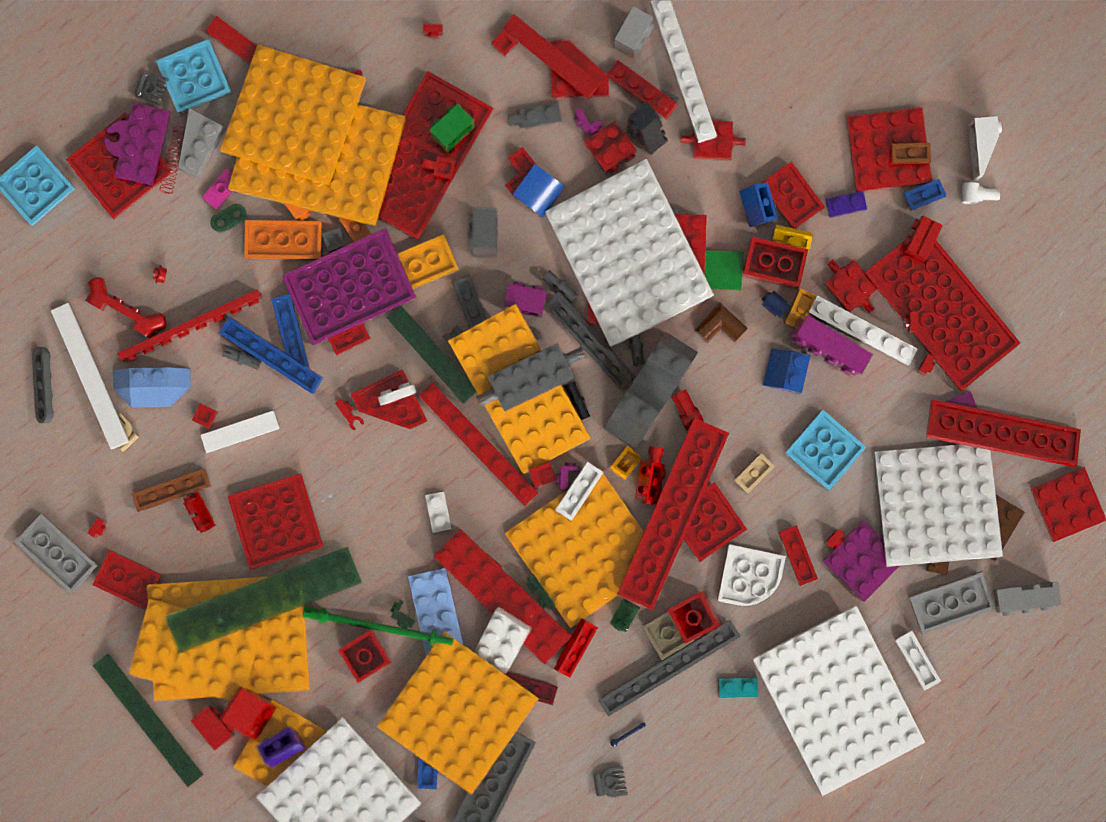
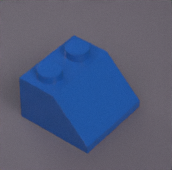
(786, 370)

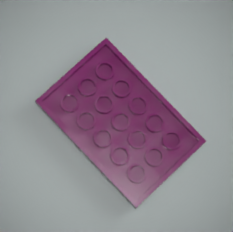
(349, 286)

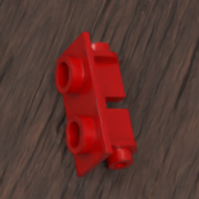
(203, 520)

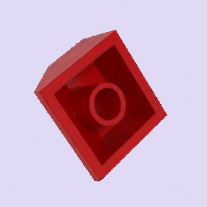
(694, 617)
(248, 712)

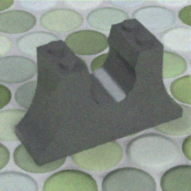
(650, 390)

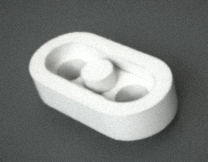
(389, 396)

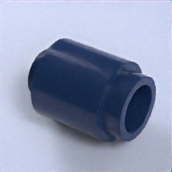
(775, 303)

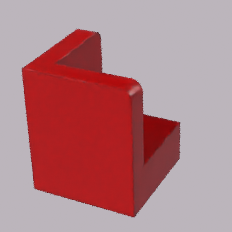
(542, 475)

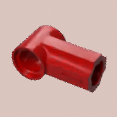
(686, 408)

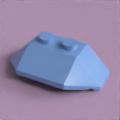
(151, 386)

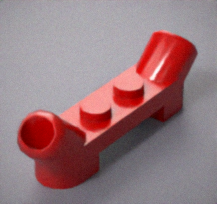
(145, 325)

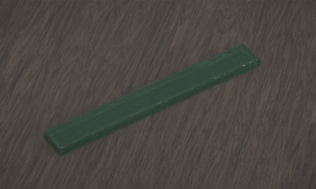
(148, 720)

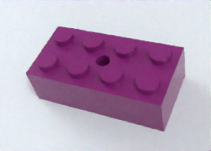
(830, 345)

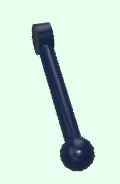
(614, 743)

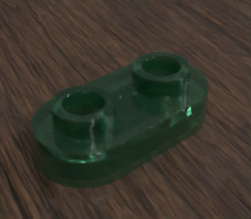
(228, 217)

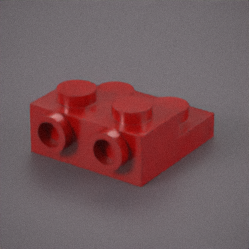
(611, 148)

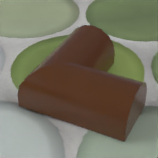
(720, 319)

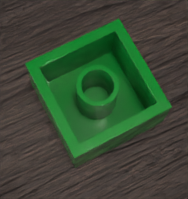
(451, 127)

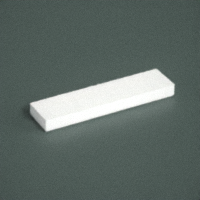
(240, 432)

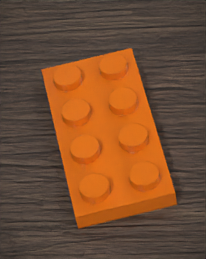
(283, 240)

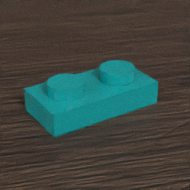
(738, 687)

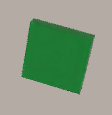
(724, 269)

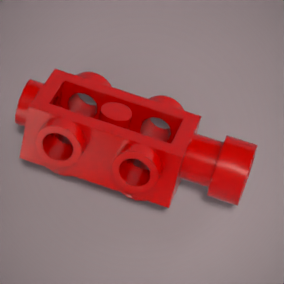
(649, 477)

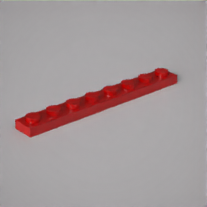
(196, 323)
(478, 444)

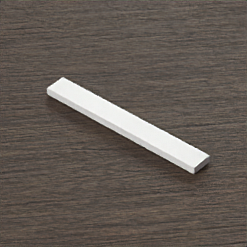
(90, 376)

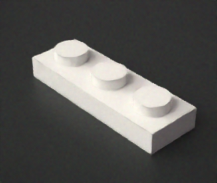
(579, 491)
(917, 660)

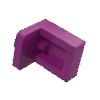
(581, 120)
(562, 478)

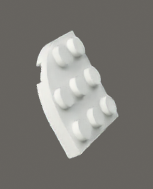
(749, 576)

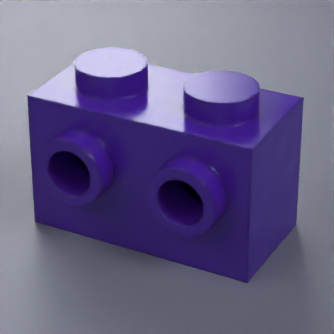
(280, 746)

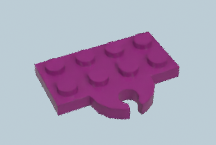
(139, 143)

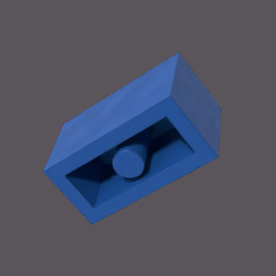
(758, 204)

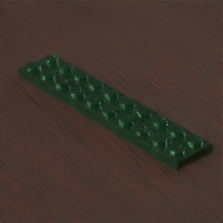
(263, 600)

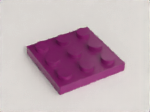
(861, 561)

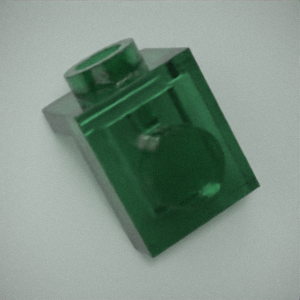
(624, 615)
(403, 620)

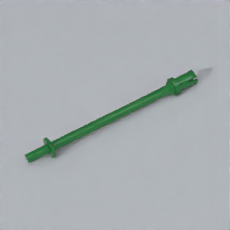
(323, 615)

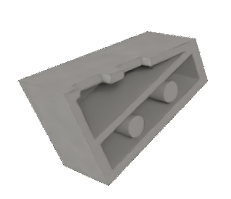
(199, 143)
(1027, 598)

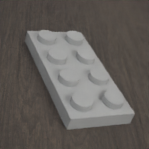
(56, 553)
(951, 603)

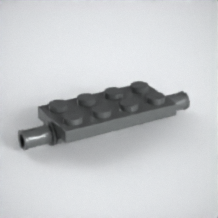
(531, 377)

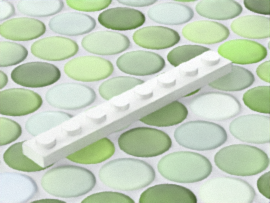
(683, 70)

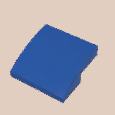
(538, 190)

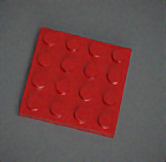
(871, 149)
(98, 168)
(275, 521)

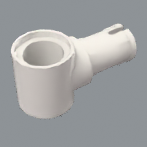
(973, 193)

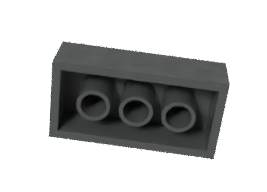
(484, 232)

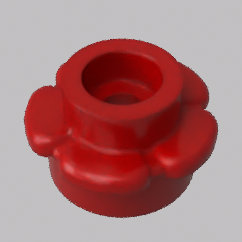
(159, 274)

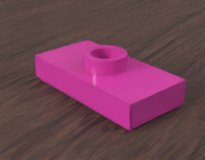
(219, 190)

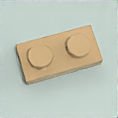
(754, 473)

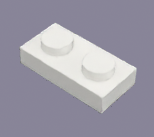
(438, 512)

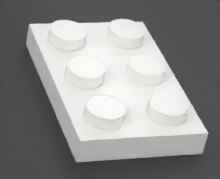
(502, 640)

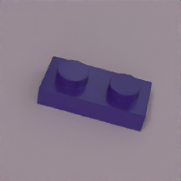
(846, 204)

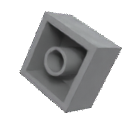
(633, 31)

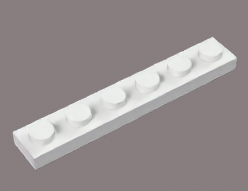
(862, 330)

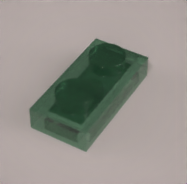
(535, 586)

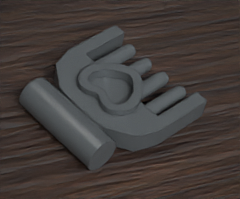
(148, 86)
(608, 783)

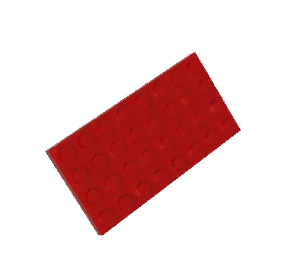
(412, 190)
(952, 314)

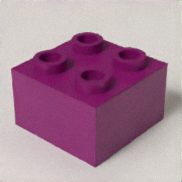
(529, 300)

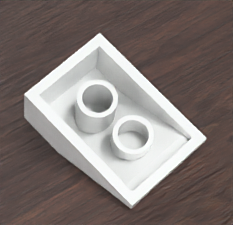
(982, 138)

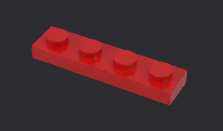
(641, 89)

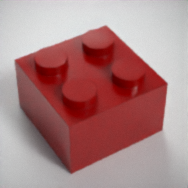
(364, 656)

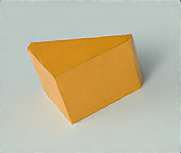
(625, 463)

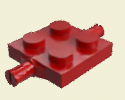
(716, 148)
(850, 286)

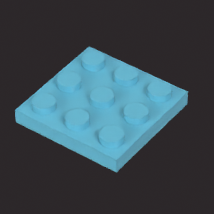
(193, 76)
(34, 185)
(825, 450)

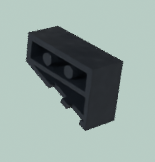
(646, 126)

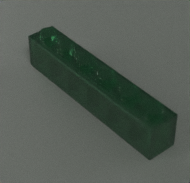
(432, 354)

